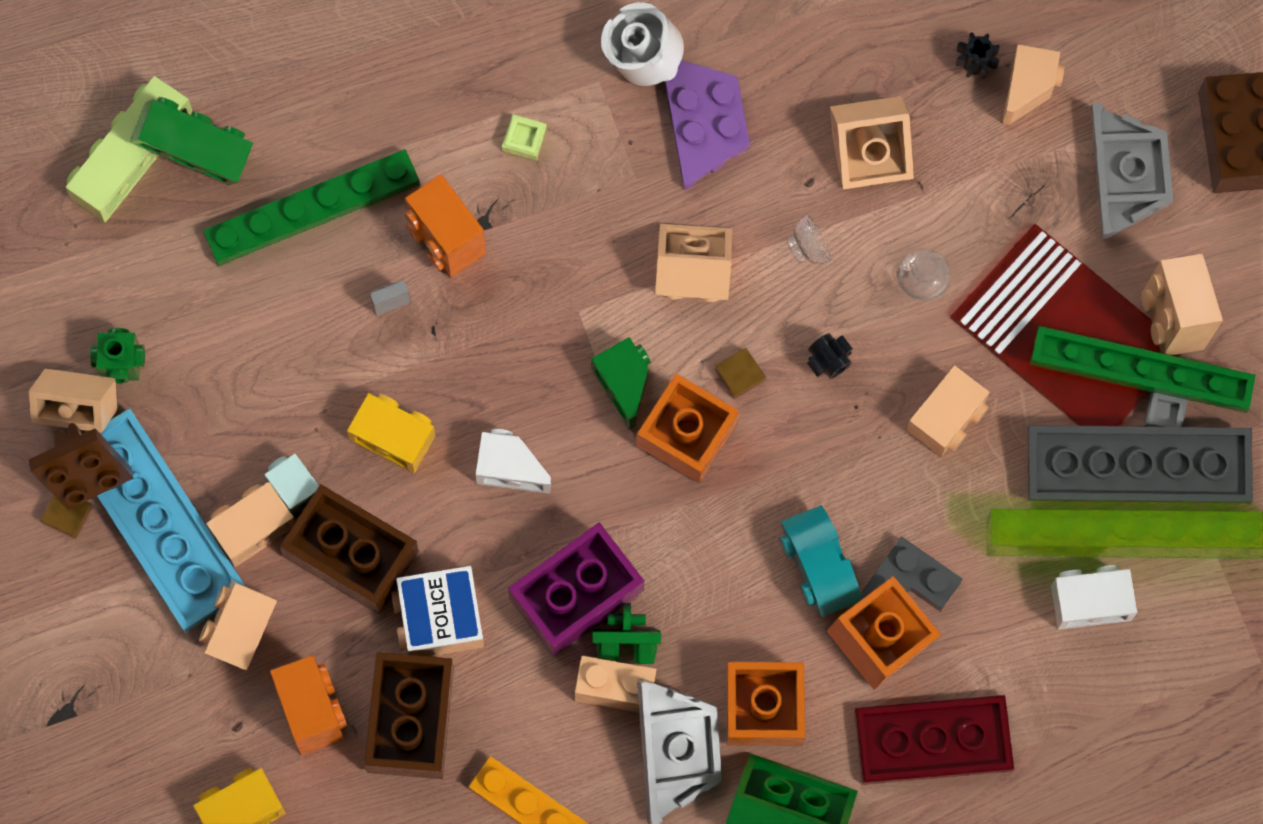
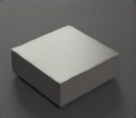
(390, 297)
(1165, 411)

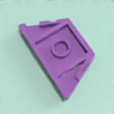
(705, 120)

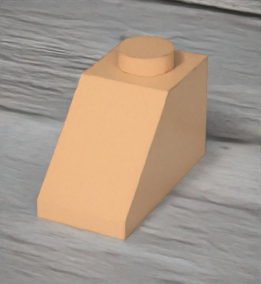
(1031, 80)

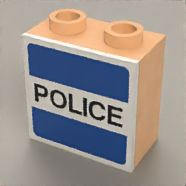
(438, 612)

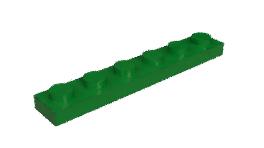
(311, 207)
(1143, 369)

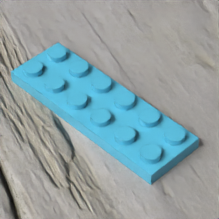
(165, 528)

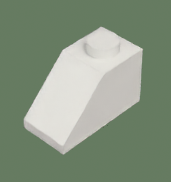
(509, 464)

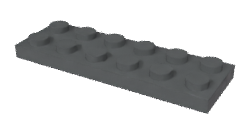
(1140, 464)

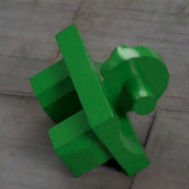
(644, 641)

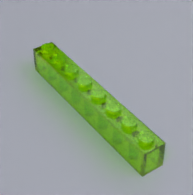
(1124, 534)

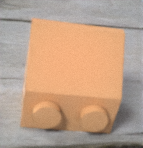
(872, 142)
(694, 262)

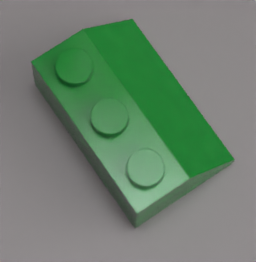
(788, 796)

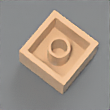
(1181, 305)

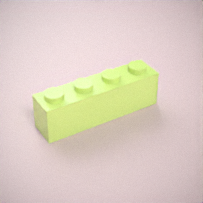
(115, 163)

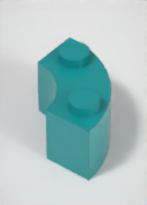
(818, 555)

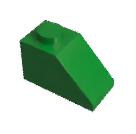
(623, 376)

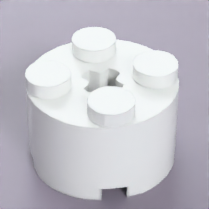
(643, 44)

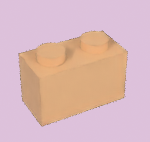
(73, 398)
(948, 411)
(250, 523)
(237, 624)
(610, 683)

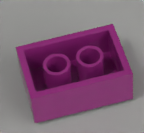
(576, 589)

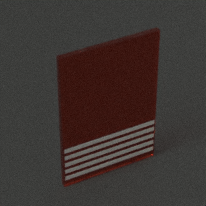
(1053, 289)

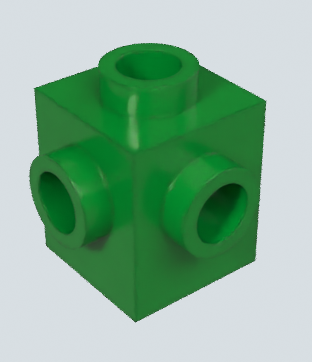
(126, 364)

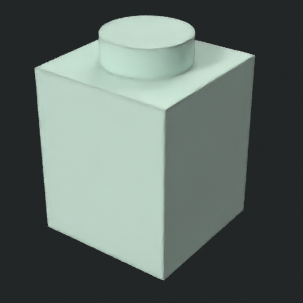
(292, 483)

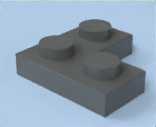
(917, 574)

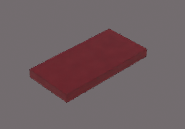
(934, 740)

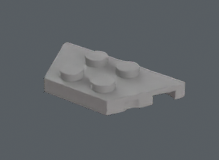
(1130, 170)
(677, 748)

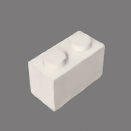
(1093, 597)

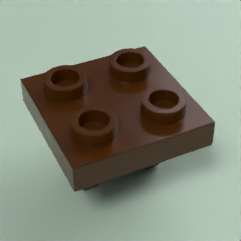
(80, 466)

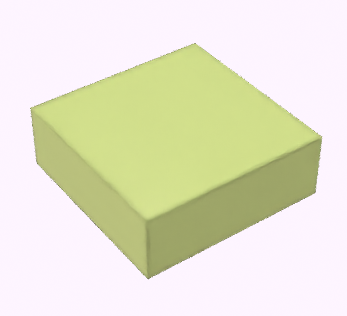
(524, 137)

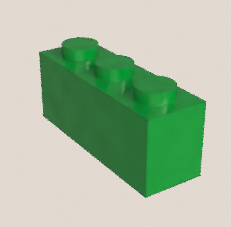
(191, 140)

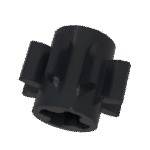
(973, 63)
(830, 356)

